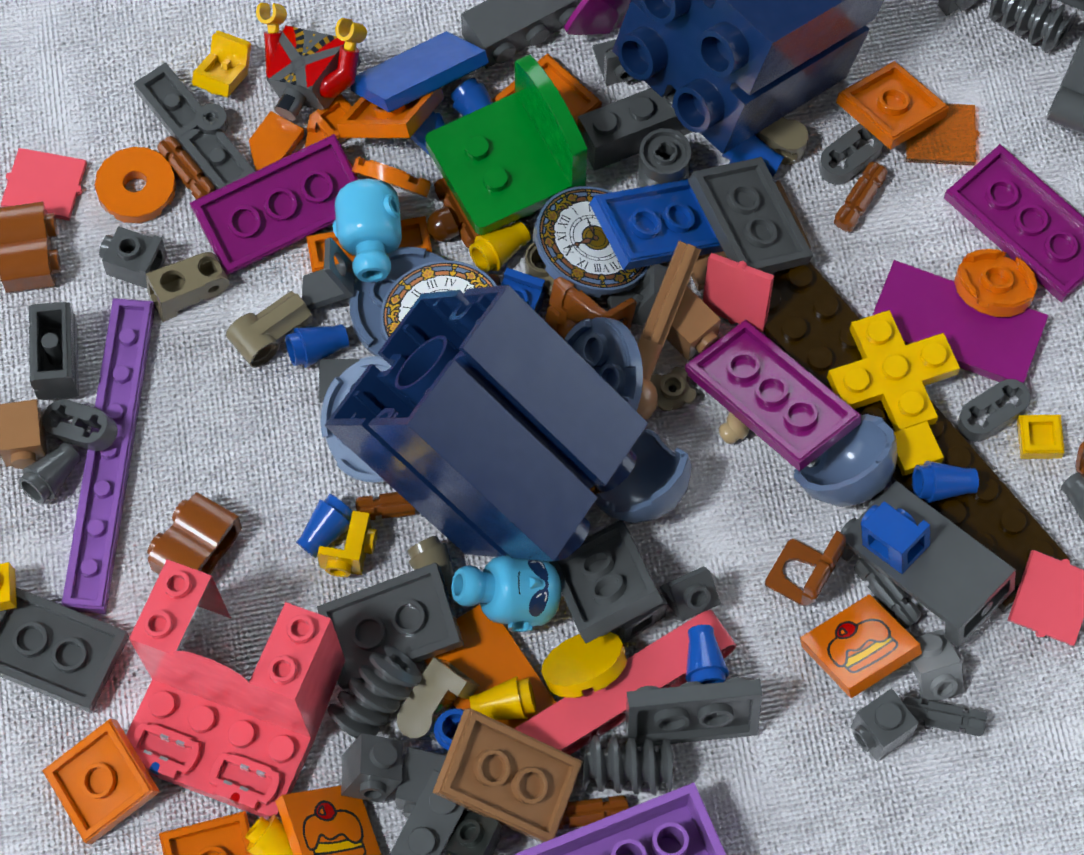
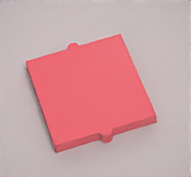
(45, 179)
(737, 291)
(1050, 598)

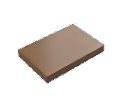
(507, 776)

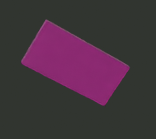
(274, 205)
(1024, 219)
(980, 342)
(773, 395)

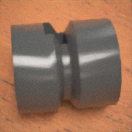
(663, 158)

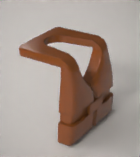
(571, 306)
(823, 564)

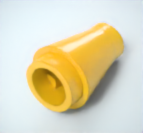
(498, 246)
(506, 701)

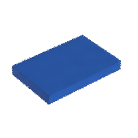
(419, 71)
(651, 220)

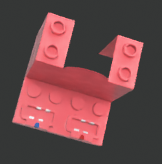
(206, 721)

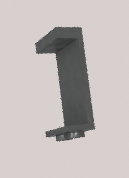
(951, 578)

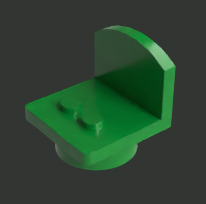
(511, 152)

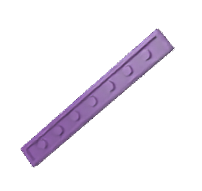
(108, 470)

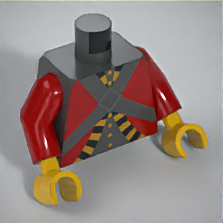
(306, 64)

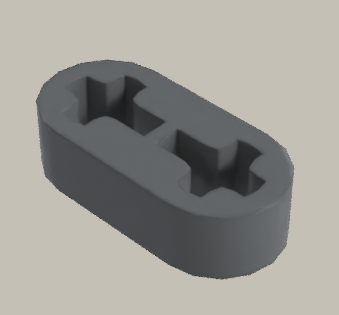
(847, 147)
(988, 403)
(77, 431)

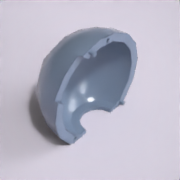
(854, 466)
(653, 485)

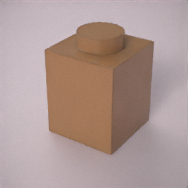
(693, 326)
(22, 433)

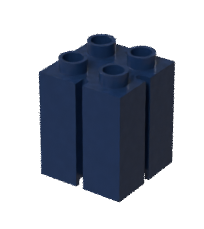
(741, 59)
(490, 425)

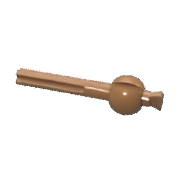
(661, 319)

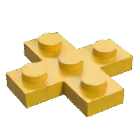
(893, 371)

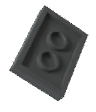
(750, 216)
(606, 582)
(403, 612)
(58, 650)
(694, 711)

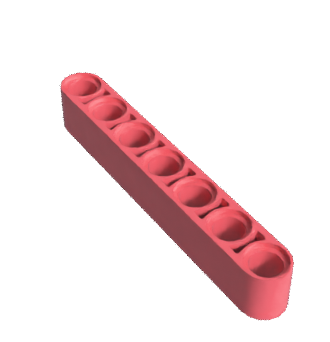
(663, 664)

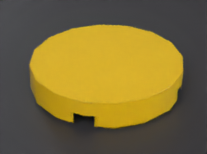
(584, 665)

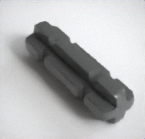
(888, 594)
(947, 716)

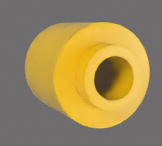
(268, 837)

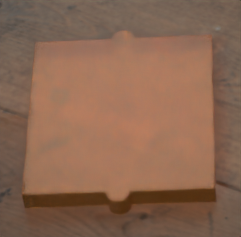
(948, 140)

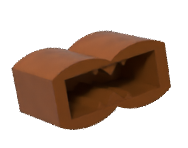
(26, 247)
(198, 536)

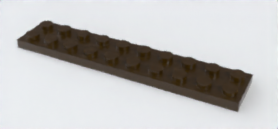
(813, 329)

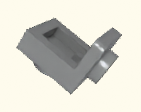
(937, 668)

